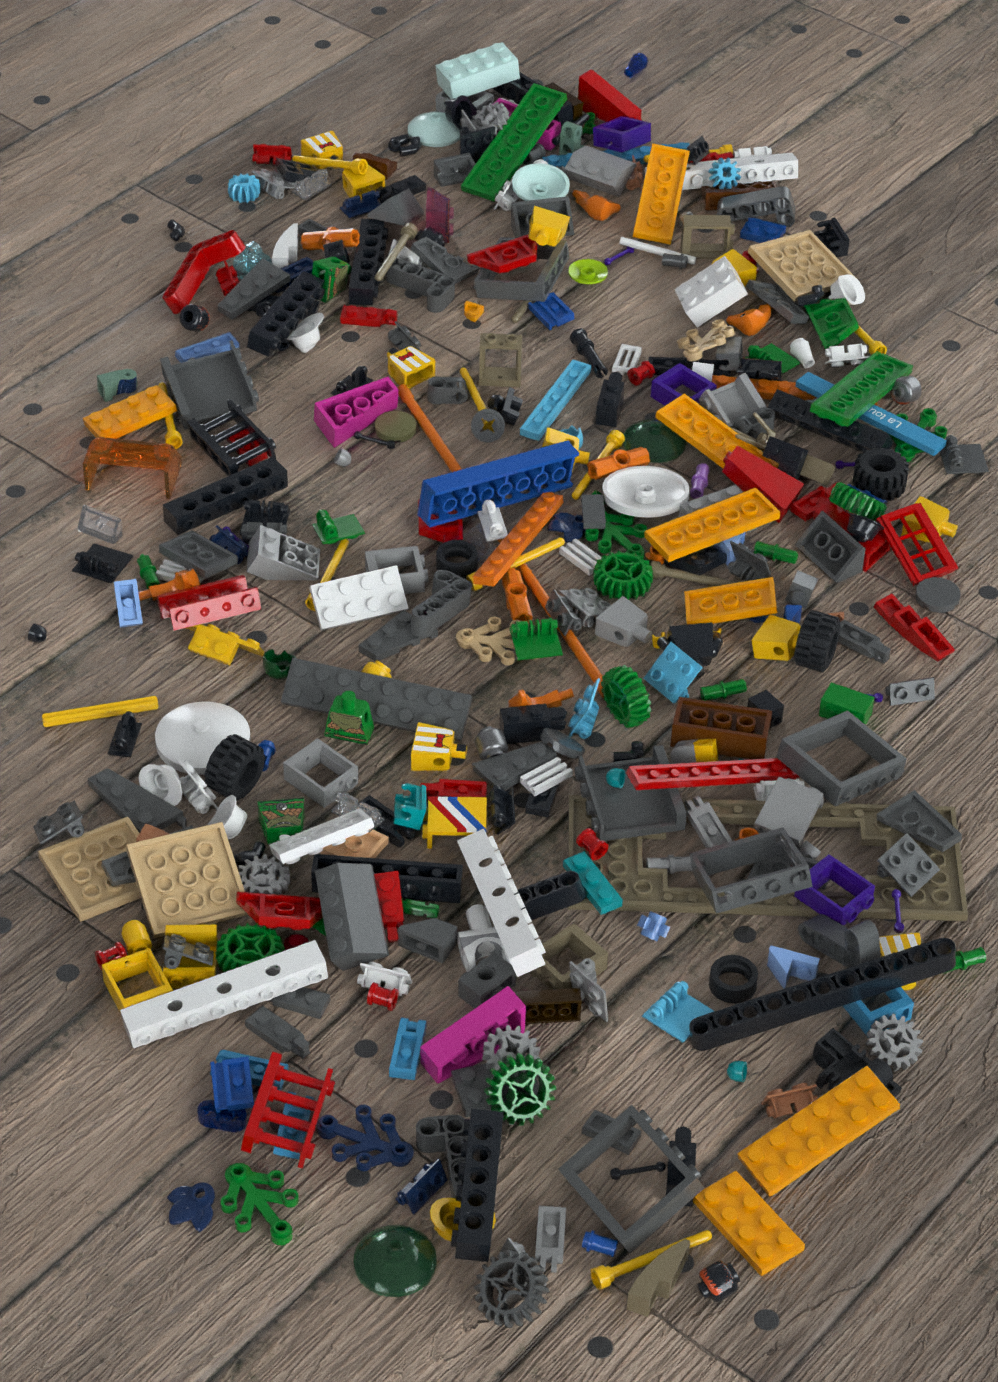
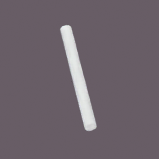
(652, 249)

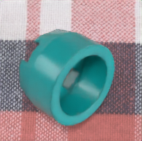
(616, 777)
(737, 1071)

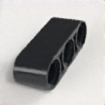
(552, 894)

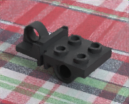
(843, 1060)

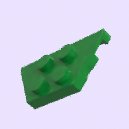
(832, 321)

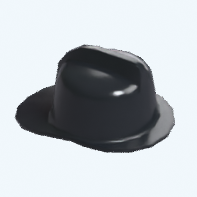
(453, 110)
(862, 528)

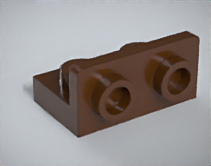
(382, 165)

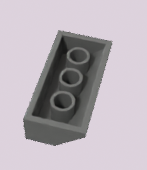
(351, 914)

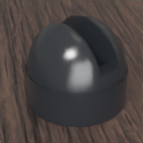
(37, 633)

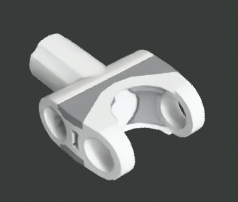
(480, 939)

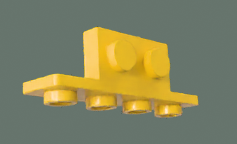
(218, 645)

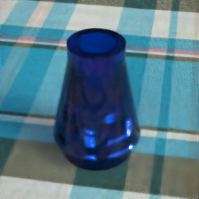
(637, 63)

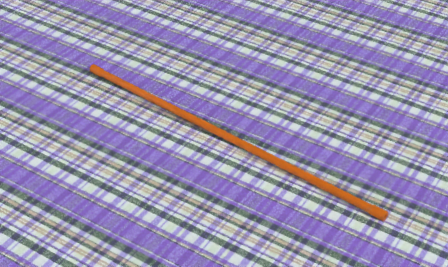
(570, 638)

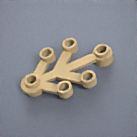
(713, 338)
(470, 638)

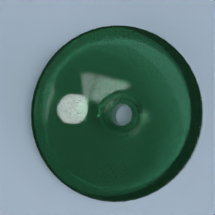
(657, 438)
(395, 1271)

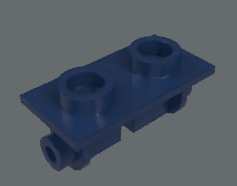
(354, 206)
(227, 540)
(425, 1185)

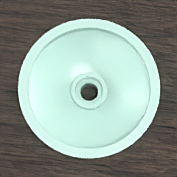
(434, 129)
(540, 182)

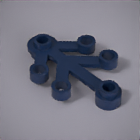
(329, 1128)

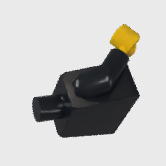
(695, 640)

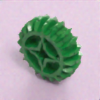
(856, 501)
(623, 575)
(626, 696)
(250, 946)
(526, 1080)

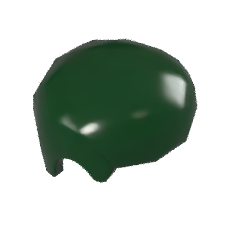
(277, 665)

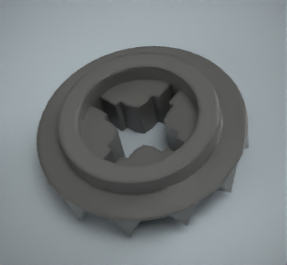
(487, 435)

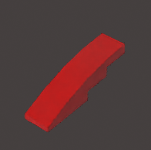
(917, 631)

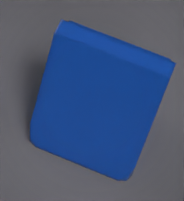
(792, 613)

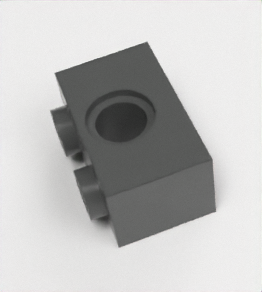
(486, 980)

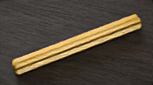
(99, 711)

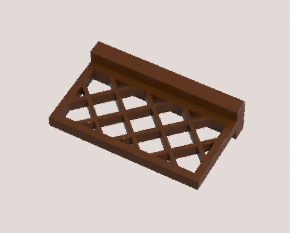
(713, 194)

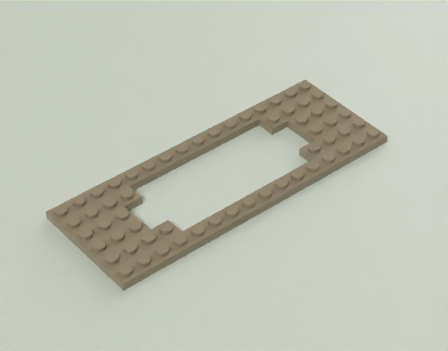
(648, 890)

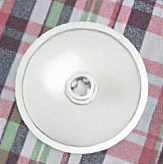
(645, 491)
(195, 732)

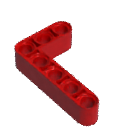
(196, 266)

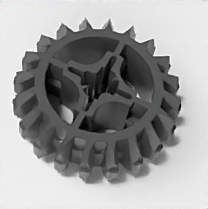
(505, 1311)

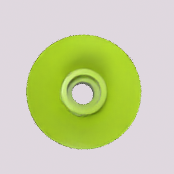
(588, 271)

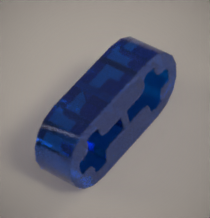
(221, 1120)

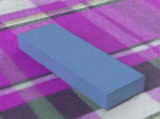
(206, 348)

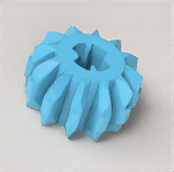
(717, 171)
(243, 188)

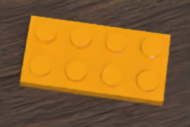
(130, 413)
(731, 601)
(748, 1223)

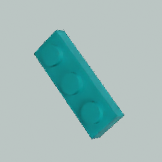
(596, 886)

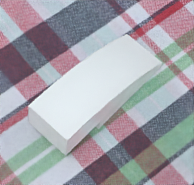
(286, 247)

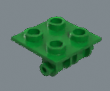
(773, 353)
(336, 529)
(536, 640)

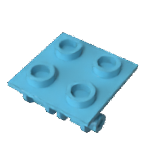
(673, 673)
(586, 713)
(676, 1011)

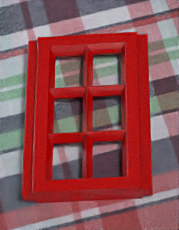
(931, 533)

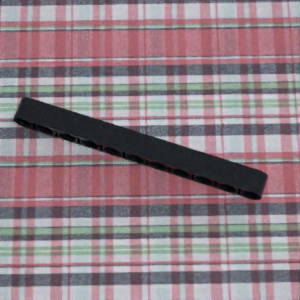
(822, 994)

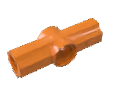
(317, 239)
(619, 460)
(516, 595)

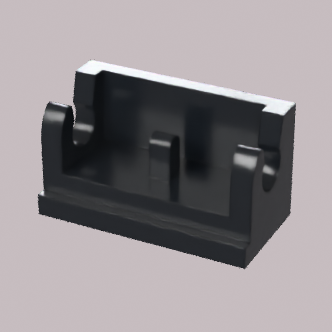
(833, 237)

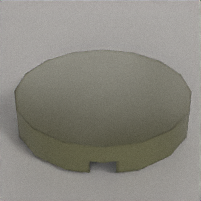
(395, 426)

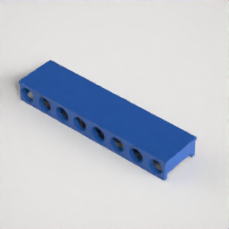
(495, 481)

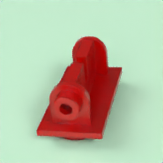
(264, 152)
(227, 278)

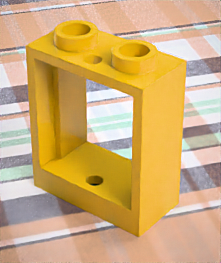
(137, 963)

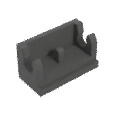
(453, 169)
(731, 351)

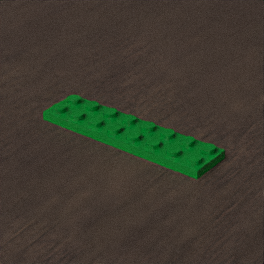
(514, 142)
(860, 389)

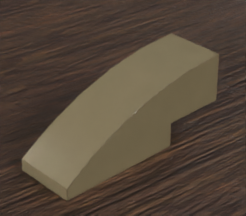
(817, 470)
(658, 1278)

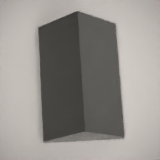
(398, 209)
(522, 212)
(832, 548)

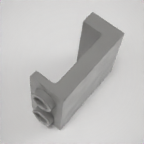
(732, 400)
(791, 808)

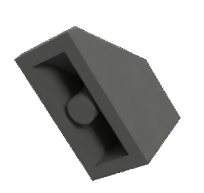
(429, 938)

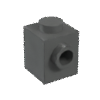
(801, 589)

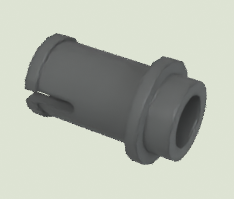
(675, 260)

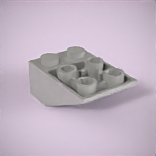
(281, 557)

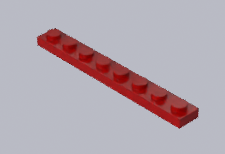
(708, 773)

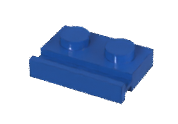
(761, 230)
(552, 311)
(232, 1084)

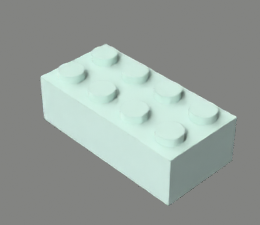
(477, 71)

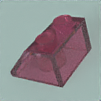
(439, 213)

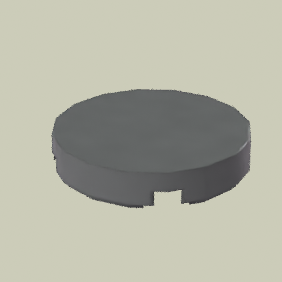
(938, 594)
(562, 743)

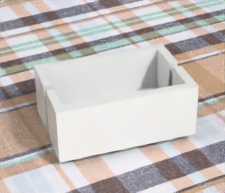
(711, 291)

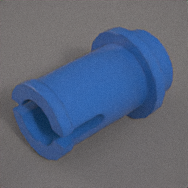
(269, 750)
(599, 1243)

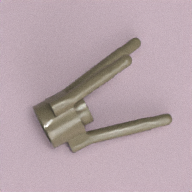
(762, 438)

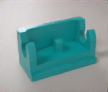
(410, 809)

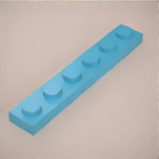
(555, 400)

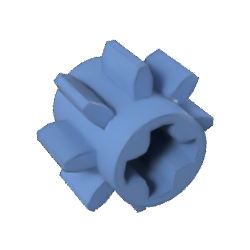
(653, 926)

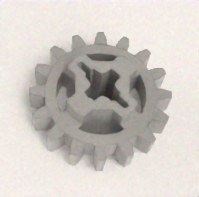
(491, 116)
(264, 875)
(510, 1042)
(894, 1042)

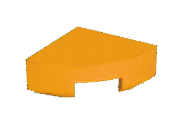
(473, 311)

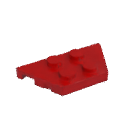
(506, 255)
(444, 532)
(281, 910)

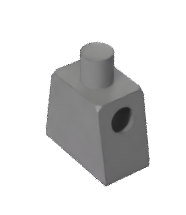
(623, 623)

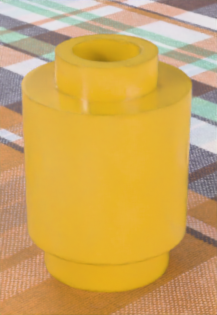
(135, 937)

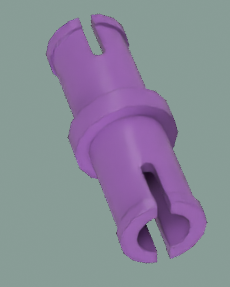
(699, 481)

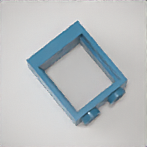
(900, 1006)

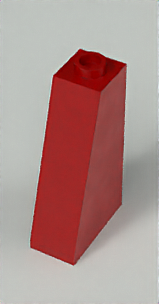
(604, 99)
(752, 472)
(873, 549)

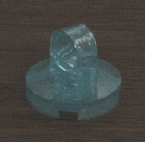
(248, 259)

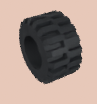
(881, 473)
(817, 641)
(234, 767)

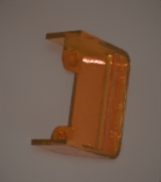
(132, 454)

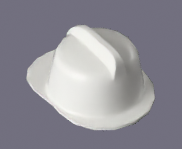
(849, 288)
(307, 333)
(162, 782)
(231, 816)

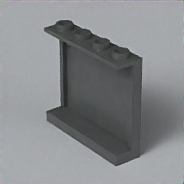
(206, 383)
(627, 811)

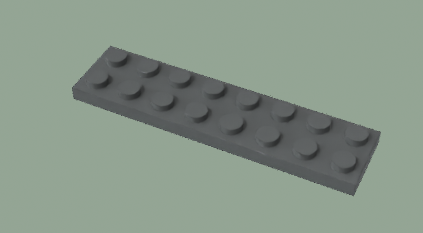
(390, 700)

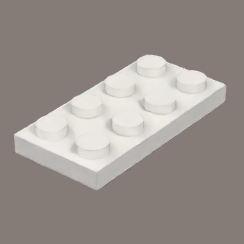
(358, 597)
(314, 839)

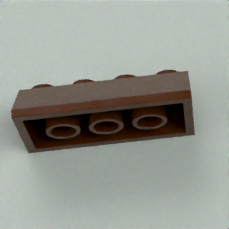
(737, 729)

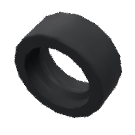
(457, 548)
(731, 993)

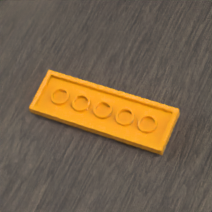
(661, 194)
(704, 430)
(712, 524)
(818, 1131)

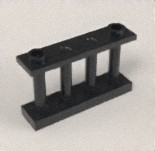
(220, 454)

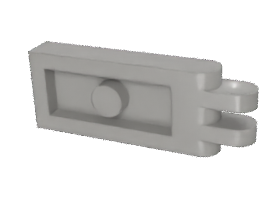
(706, 823)
(550, 1236)

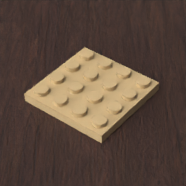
(799, 263)
(79, 873)
(187, 878)

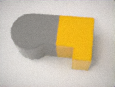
(695, 751)

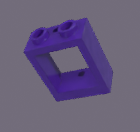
(623, 133)
(664, 385)
(834, 870)

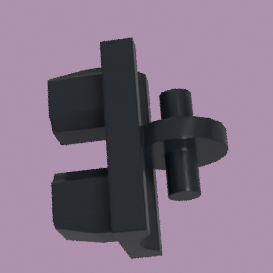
(507, 407)

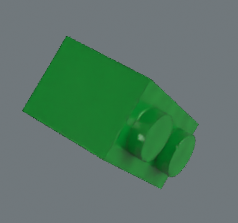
(842, 699)

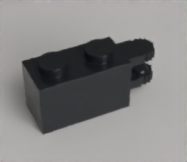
(610, 401)
(527, 722)
(688, 1149)

